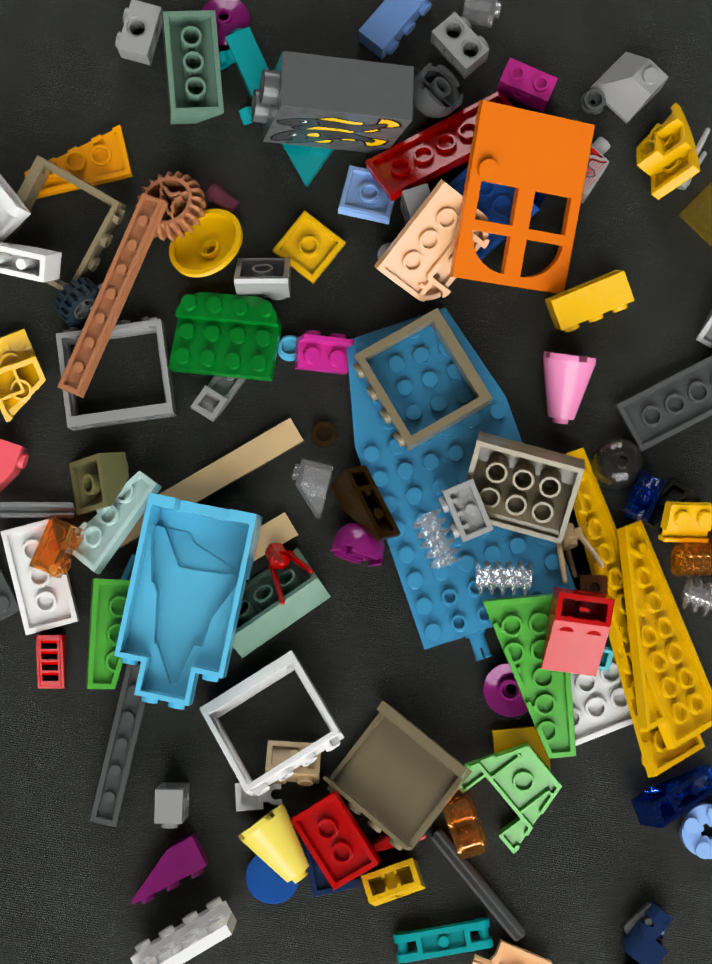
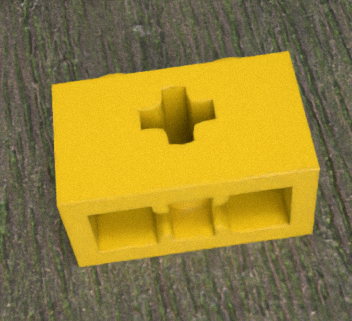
(393, 882)

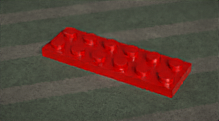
(428, 152)

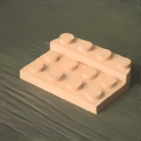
(424, 248)

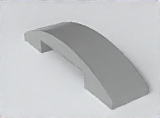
(216, 396)

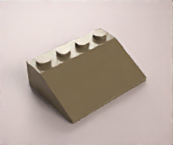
(525, 486)

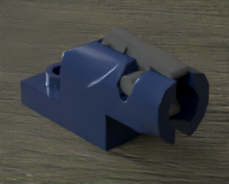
(643, 934)

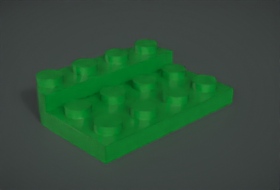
(226, 336)

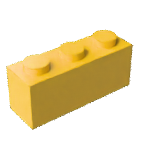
(589, 301)

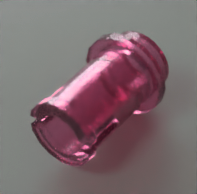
(222, 198)

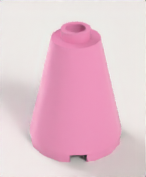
(565, 383)

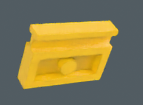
(686, 522)

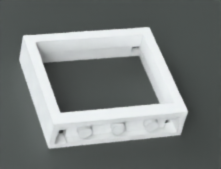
(246, 690)

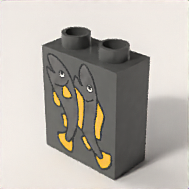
(334, 102)

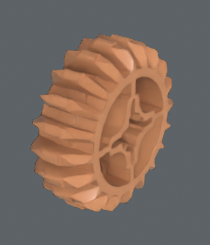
(186, 204)

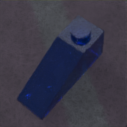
(673, 797)

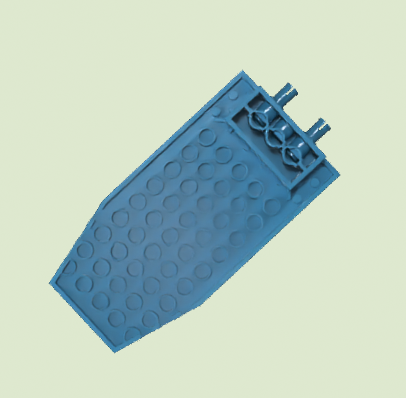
(424, 389)

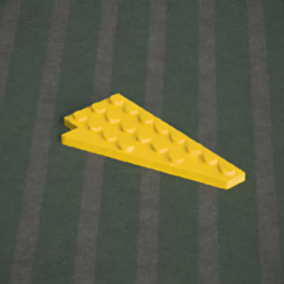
(665, 665)

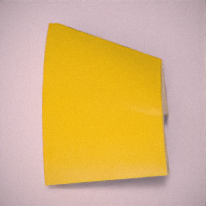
(668, 154)
(18, 372)

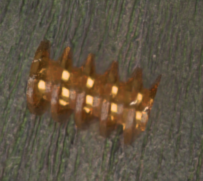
(691, 559)

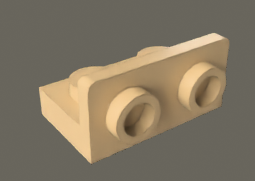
(282, 750)

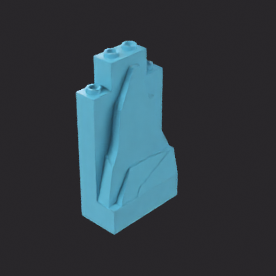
(185, 596)

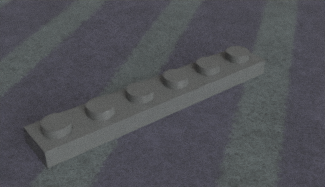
(119, 752)

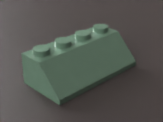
(192, 66)
(261, 611)

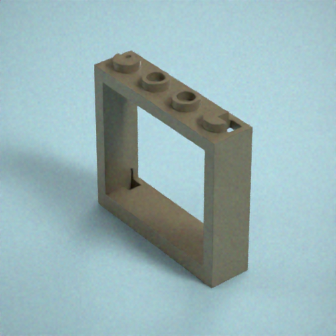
(29, 192)
(460, 360)

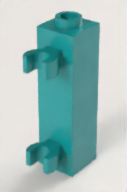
(249, 62)

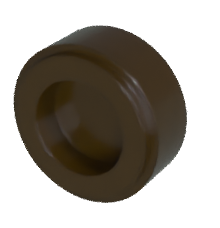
(324, 434)

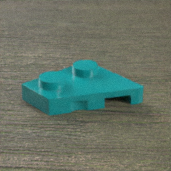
(307, 160)

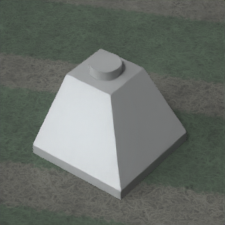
(630, 84)

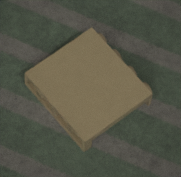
(397, 778)

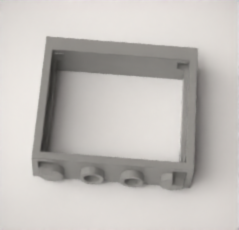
(122, 329)

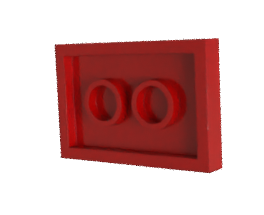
(335, 840)

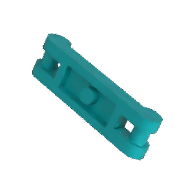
(443, 940)

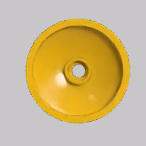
(209, 246)

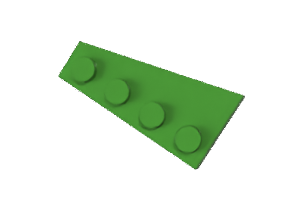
(106, 614)

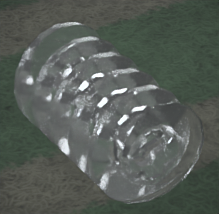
(436, 539)
(503, 577)
(698, 594)

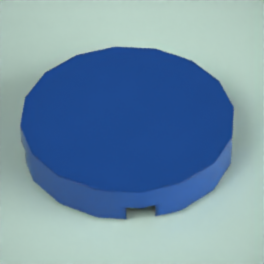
(267, 884)

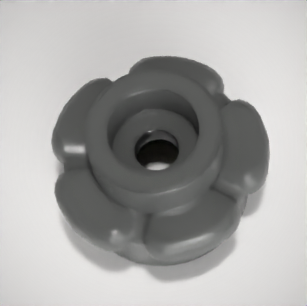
(598, 97)

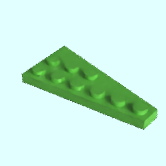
(521, 632)

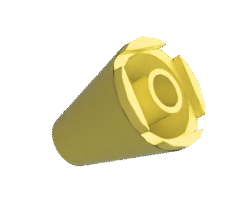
(277, 844)

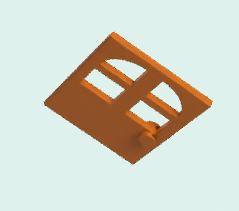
(533, 156)

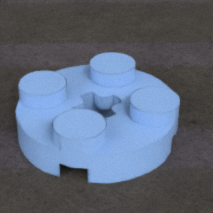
(692, 827)

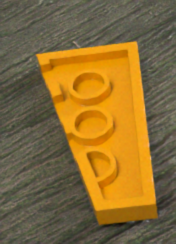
(96, 162)

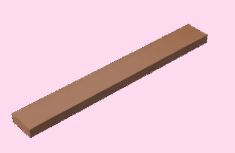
(112, 295)

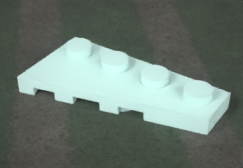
(113, 524)

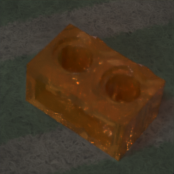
(465, 827)

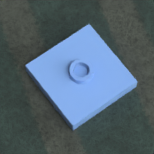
(364, 197)

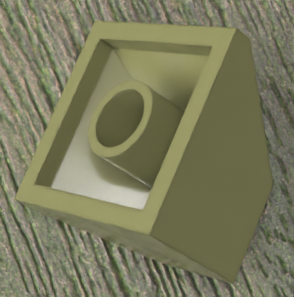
(98, 480)

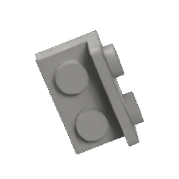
(466, 511)

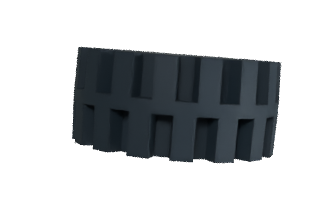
(76, 301)

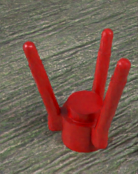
(279, 559)

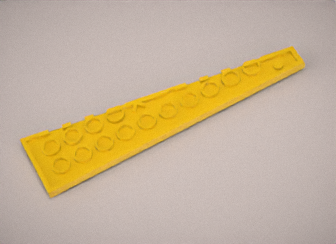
(601, 532)

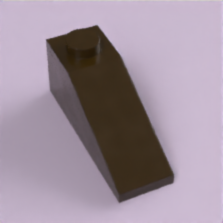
(364, 503)

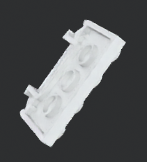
(190, 938)

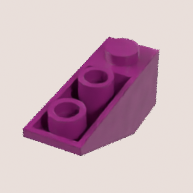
(179, 861)

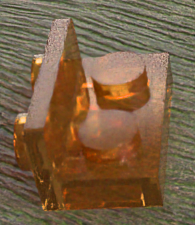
(56, 547)

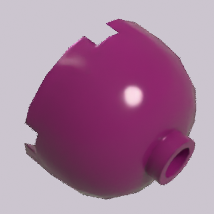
(357, 545)

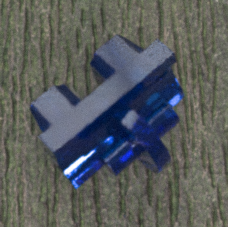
(643, 497)

